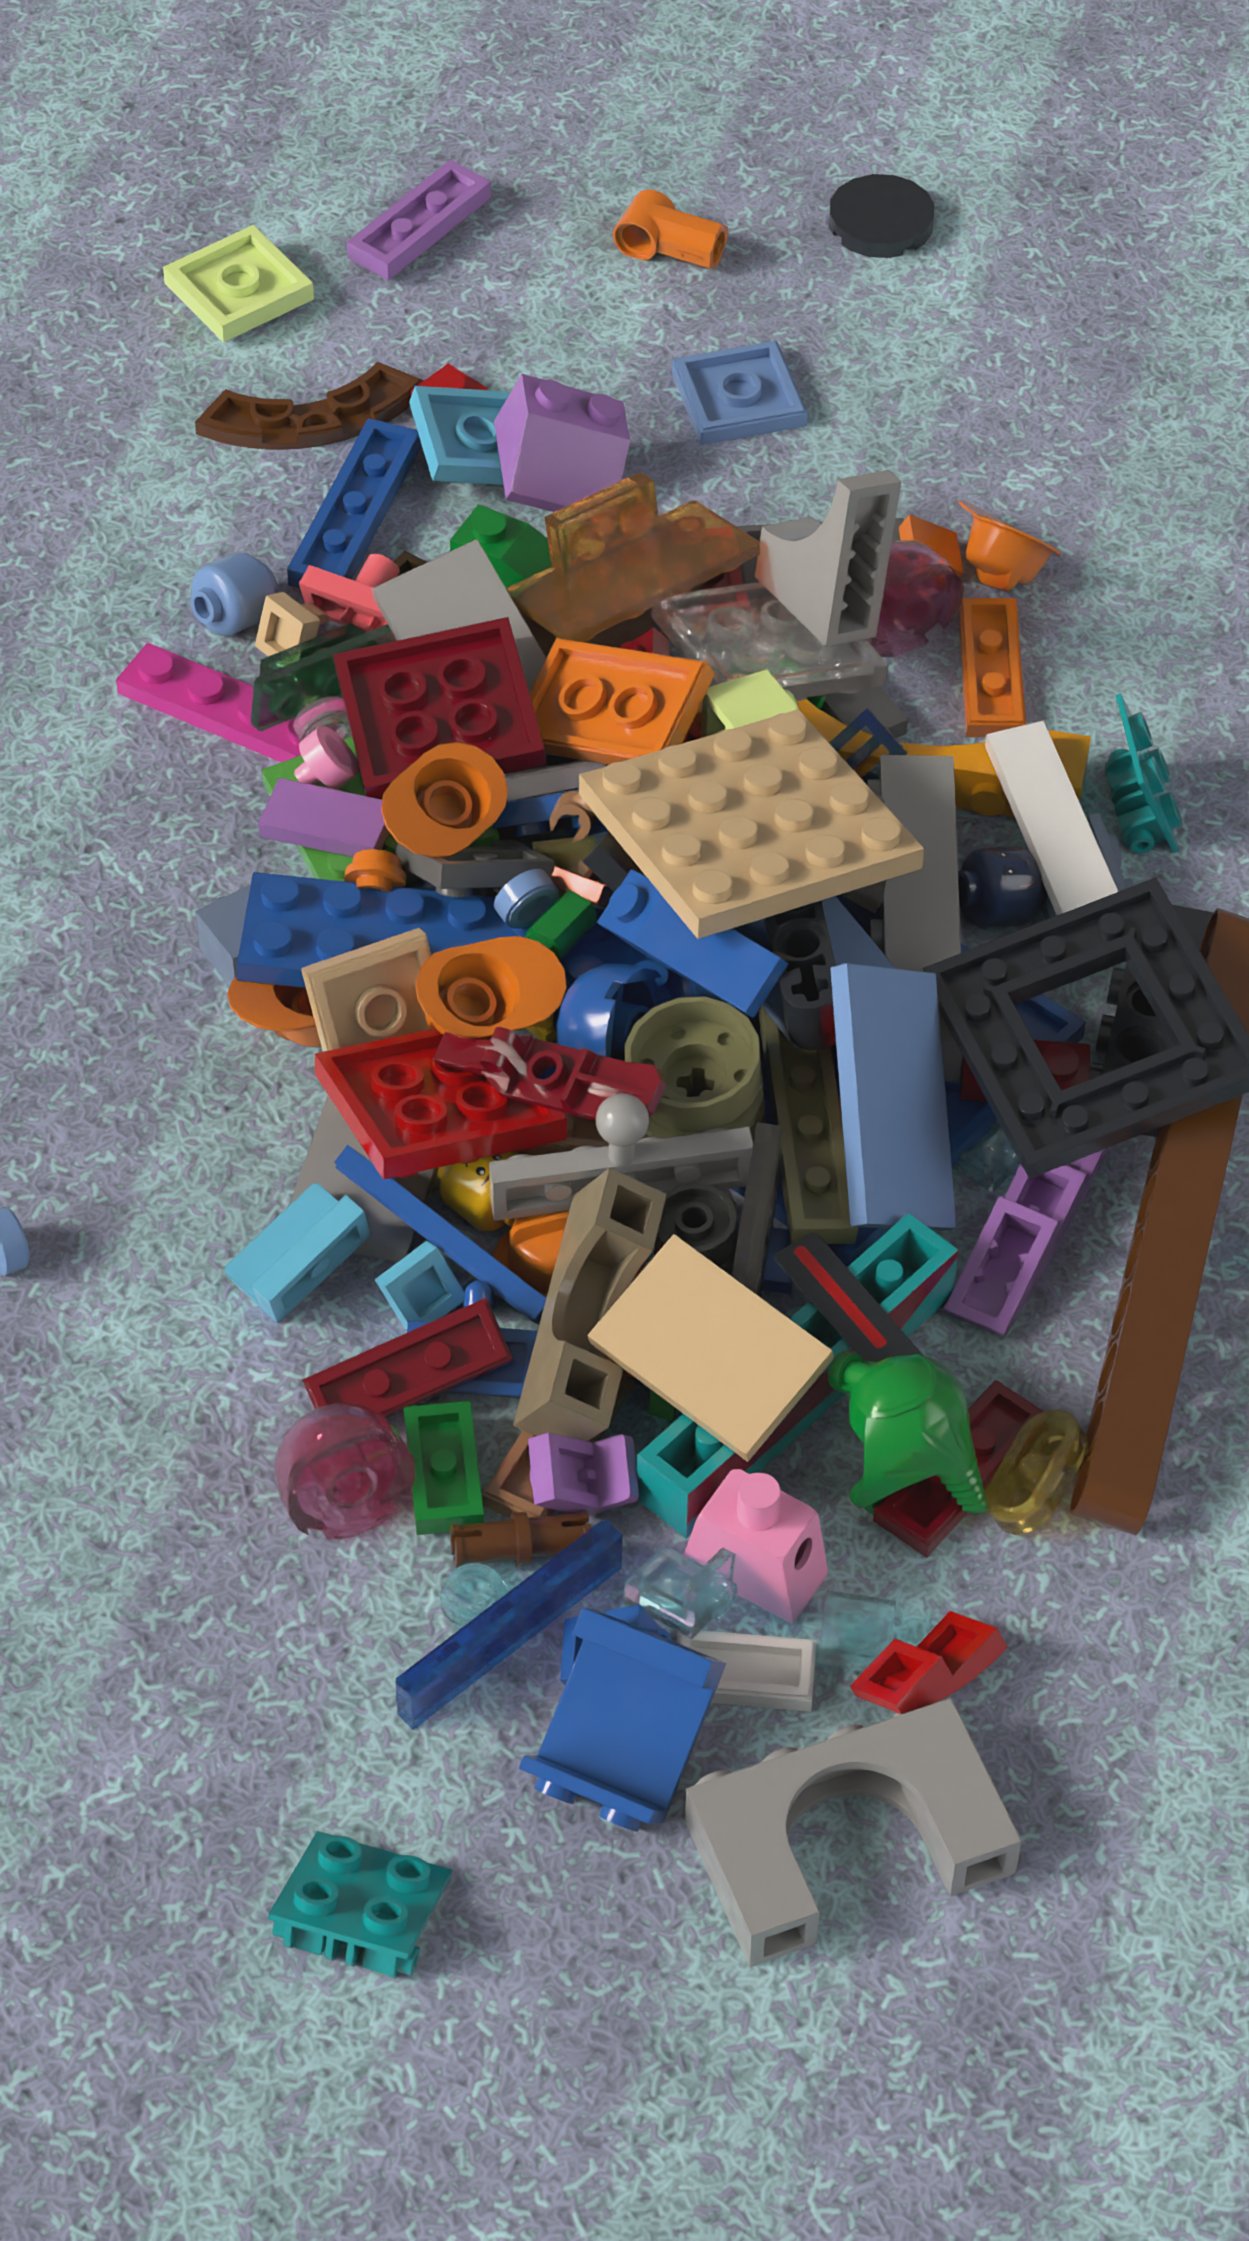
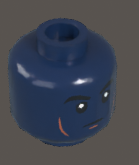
(1000, 886)

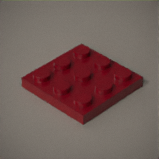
(437, 692)

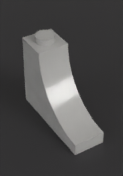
(835, 569)

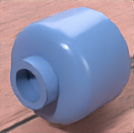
(231, 593)

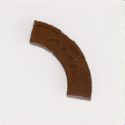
(280, 425)

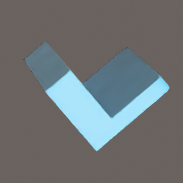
(298, 1250)

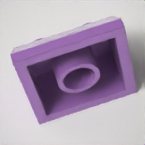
(559, 443)

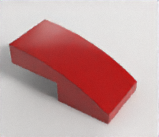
(924, 1674)

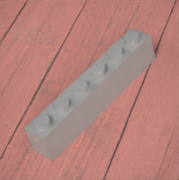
(922, 907)

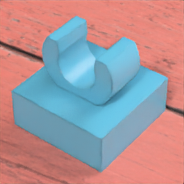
(421, 1286)

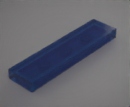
(508, 1624)

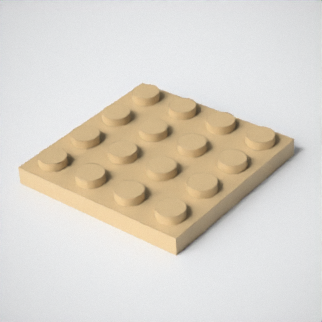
(749, 823)

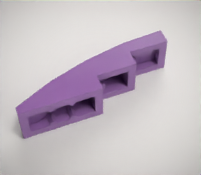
(1019, 1244)

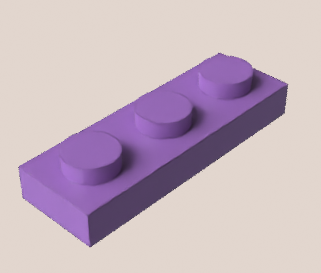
(419, 220)

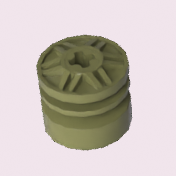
(707, 1063)

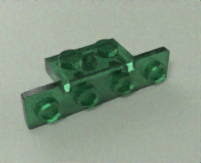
(305, 673)

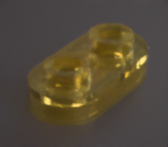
(1036, 1472)

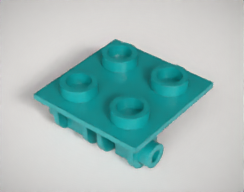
(1138, 787)
(358, 1898)

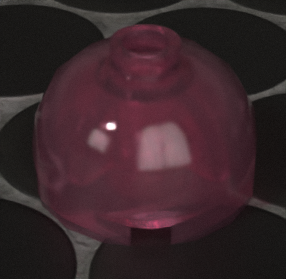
(916, 595)
(341, 1470)

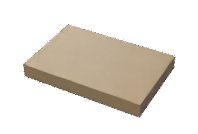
(710, 1347)

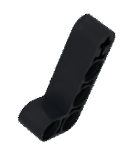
(805, 984)

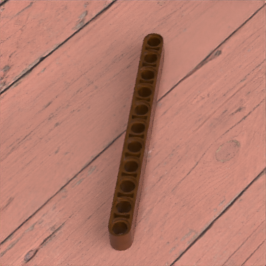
(1161, 1282)

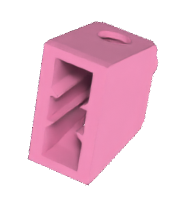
(774, 1542)

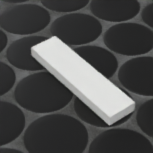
(1049, 816)

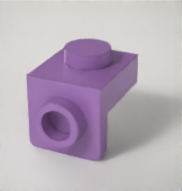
(582, 1474)

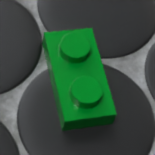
(445, 1466)

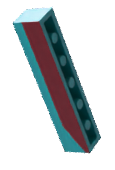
(906, 1273)

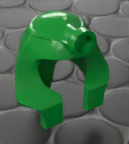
(911, 1427)

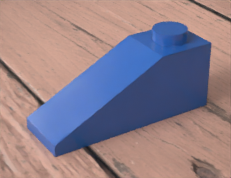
(720, 963)

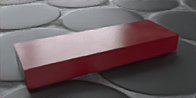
(416, 1363)
(926, 1510)

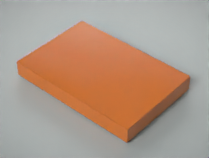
(615, 701)

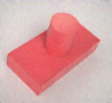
(347, 599)

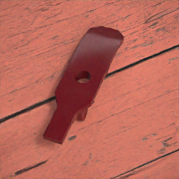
(575, 1088)

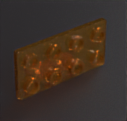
(622, 558)

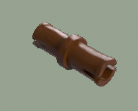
(516, 1538)

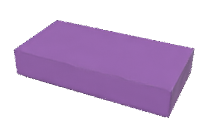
(323, 818)

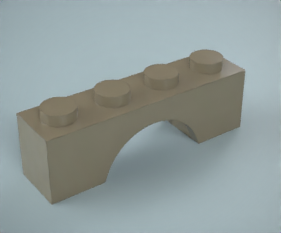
(603, 1245)

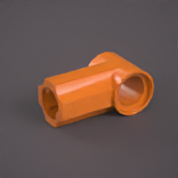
(655, 226)

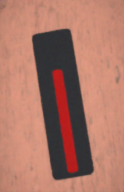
(843, 1300)

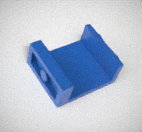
(625, 1721)

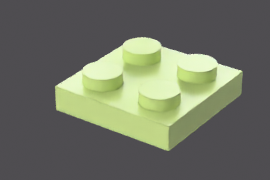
(238, 283)

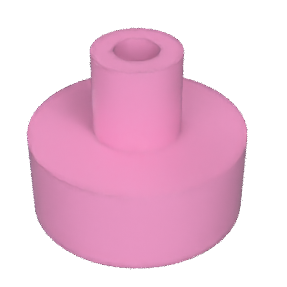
(326, 759)

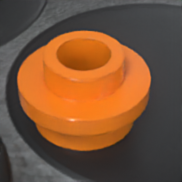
(376, 870)

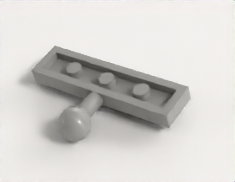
(547, 1182)

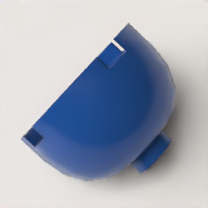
(594, 1010)

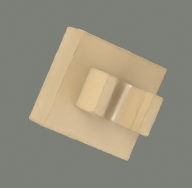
(287, 623)

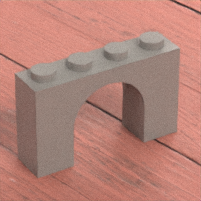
(911, 1761)

